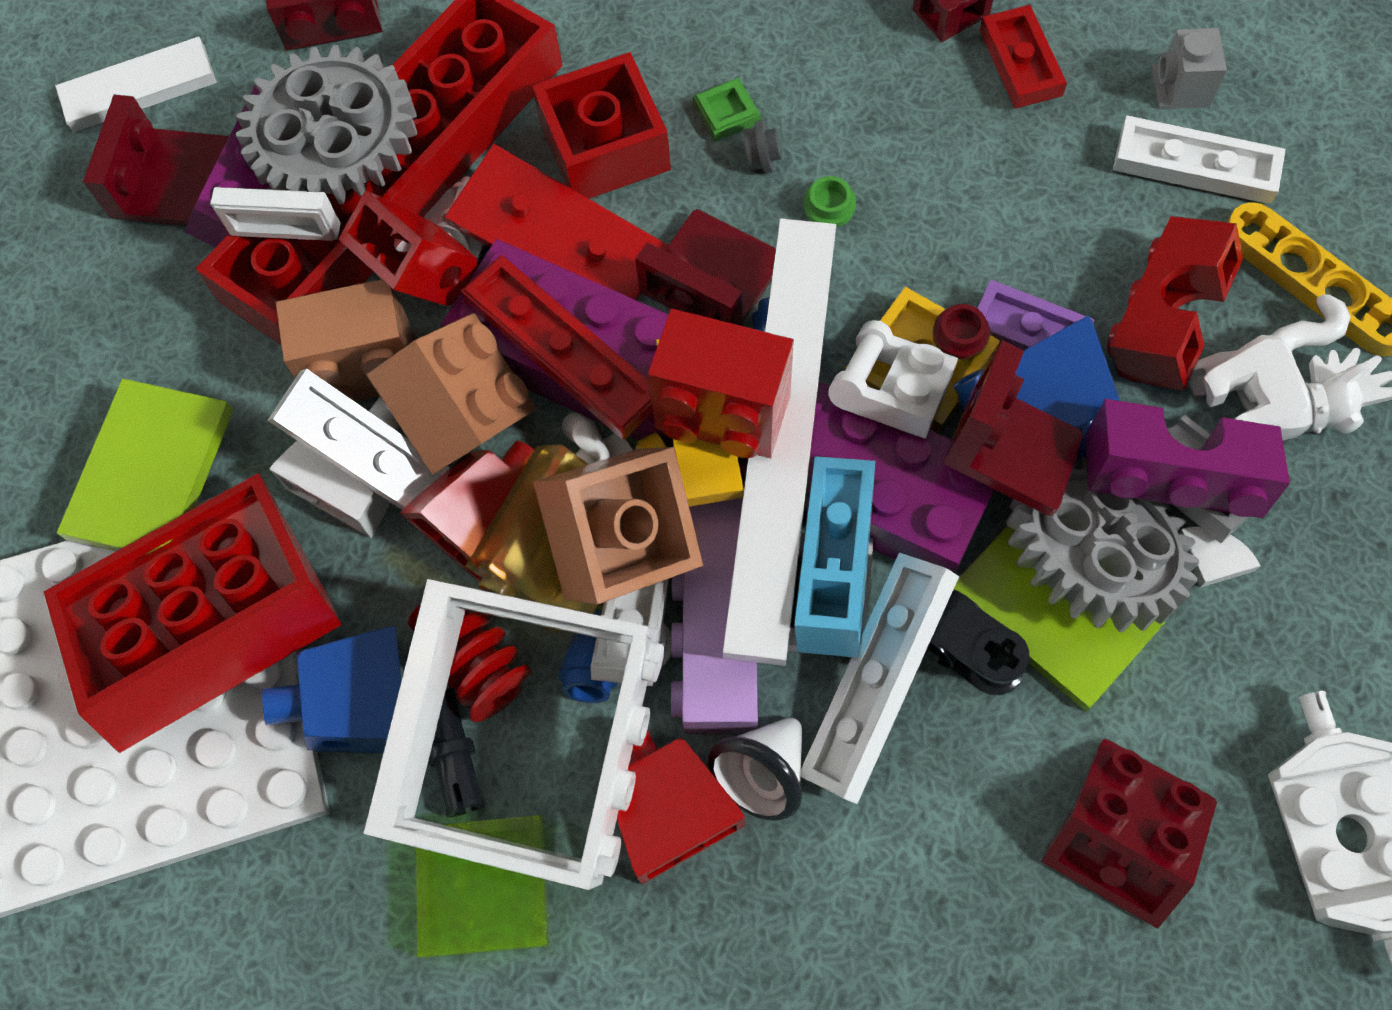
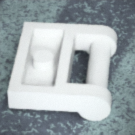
(910, 388)

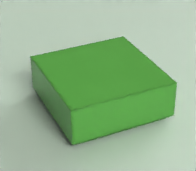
(726, 109)

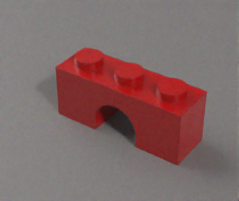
(1186, 264)

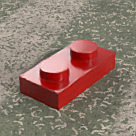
(1022, 56)

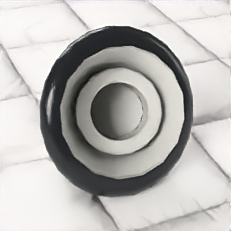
(778, 751)

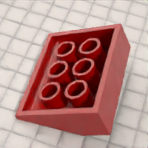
(189, 619)

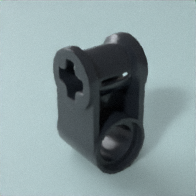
(968, 640)

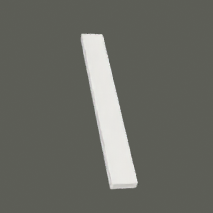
(777, 485)

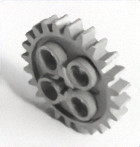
(327, 124)
(1106, 554)

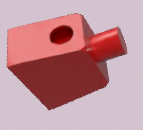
(432, 267)
(465, 500)
(673, 808)

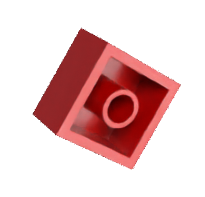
(603, 126)
(720, 384)

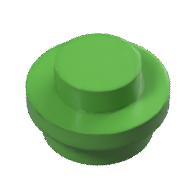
(829, 201)

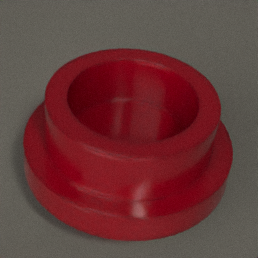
(961, 331)

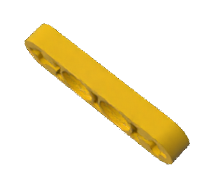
(1322, 272)

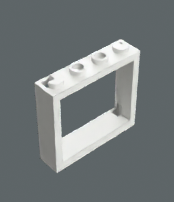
(418, 713)

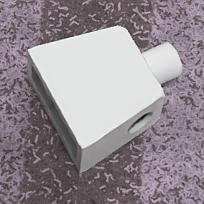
(331, 488)

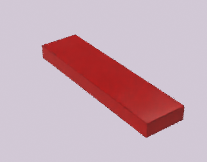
(561, 346)

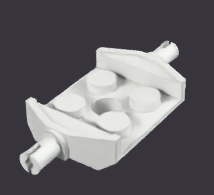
(1317, 787)

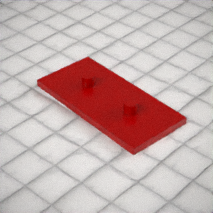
(549, 220)

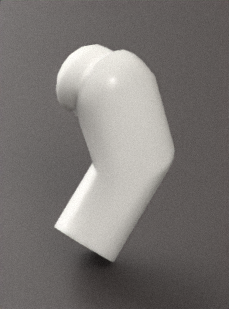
(586, 436)

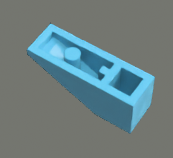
(835, 557)

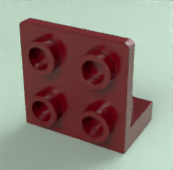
(148, 170)
(707, 270)
(1011, 441)
(1133, 834)

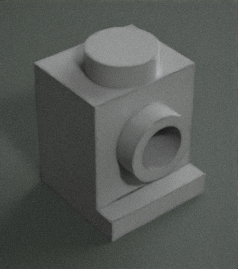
(1190, 69)

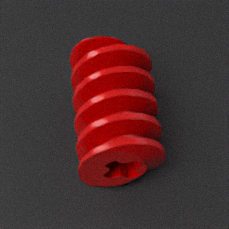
(479, 669)

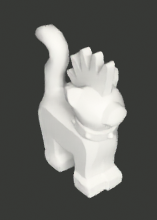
(1274, 388)

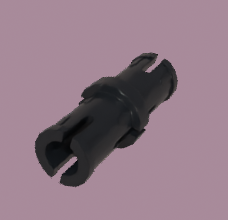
(453, 761)

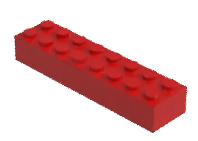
(467, 85)

